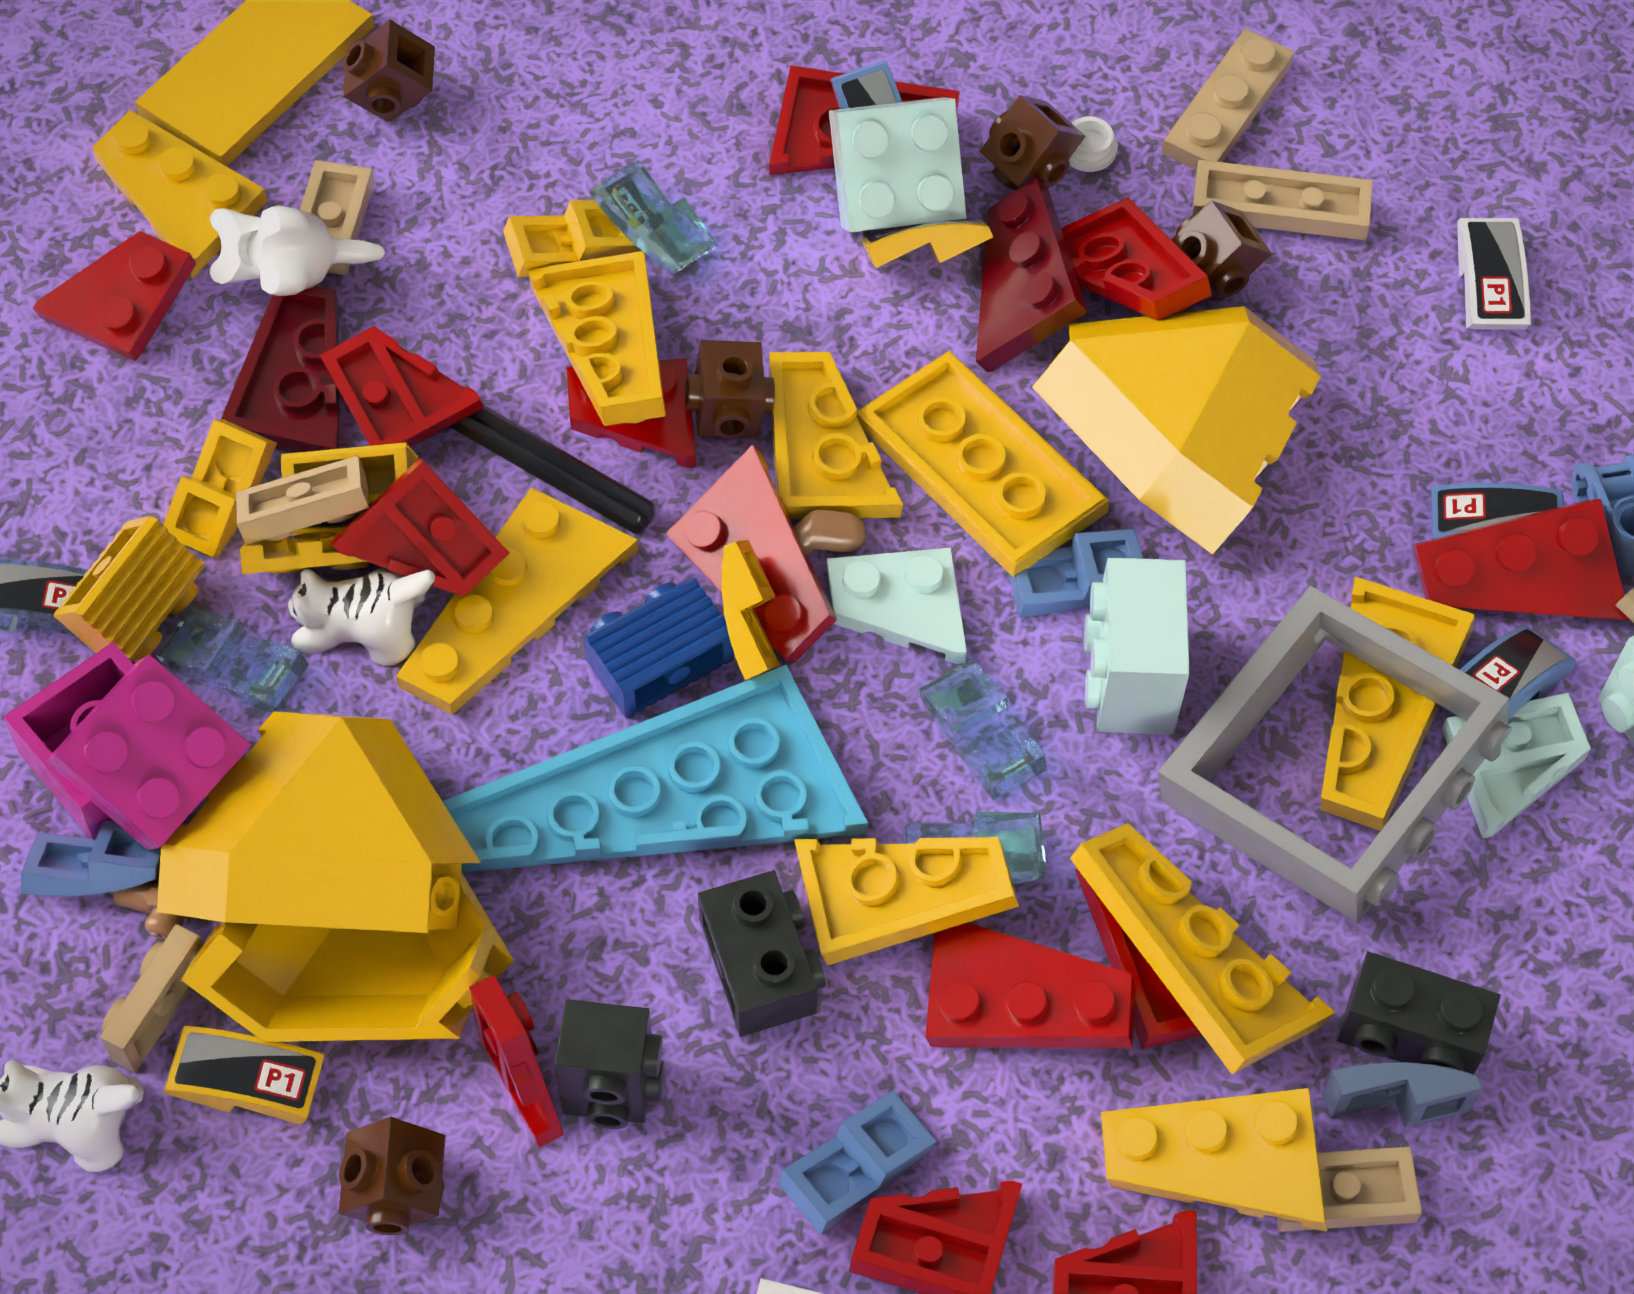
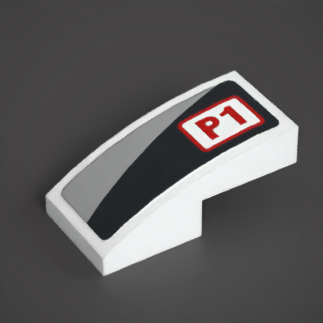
(1494, 273)

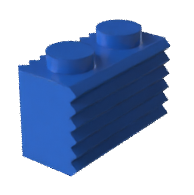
(658, 645)

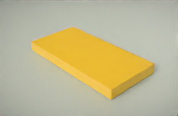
(251, 71)
(982, 463)

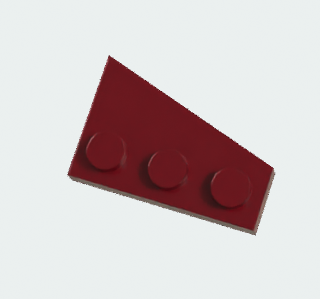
(1026, 277)
(284, 382)

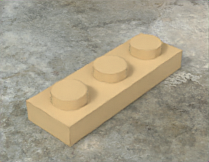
(1228, 100)
(1287, 198)

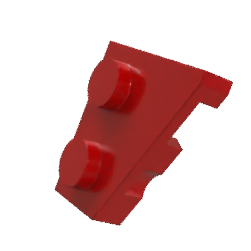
(120, 294)
(395, 392)
(665, 434)
(423, 528)
(504, 1032)
(936, 1239)
(1134, 1263)

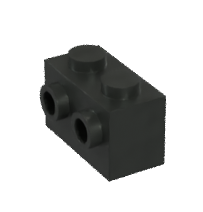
(759, 952)
(1417, 1015)
(608, 1063)

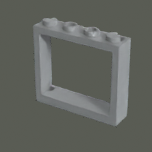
(1254, 690)

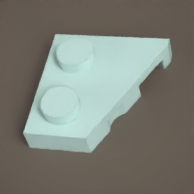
(900, 598)
(1533, 758)

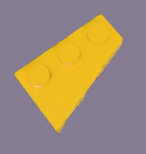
(891, 893)

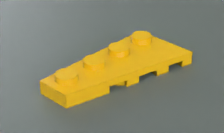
(607, 332)
(551, 564)
(1378, 718)
(1216, 978)

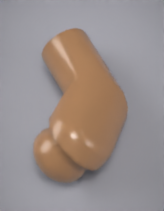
(830, 531)
(145, 899)

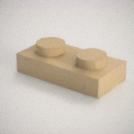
(340, 199)
(302, 500)
(140, 1018)
(1366, 1189)

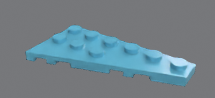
(693, 779)

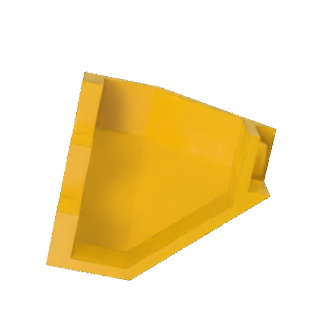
(1183, 408)
(322, 832)
(349, 981)

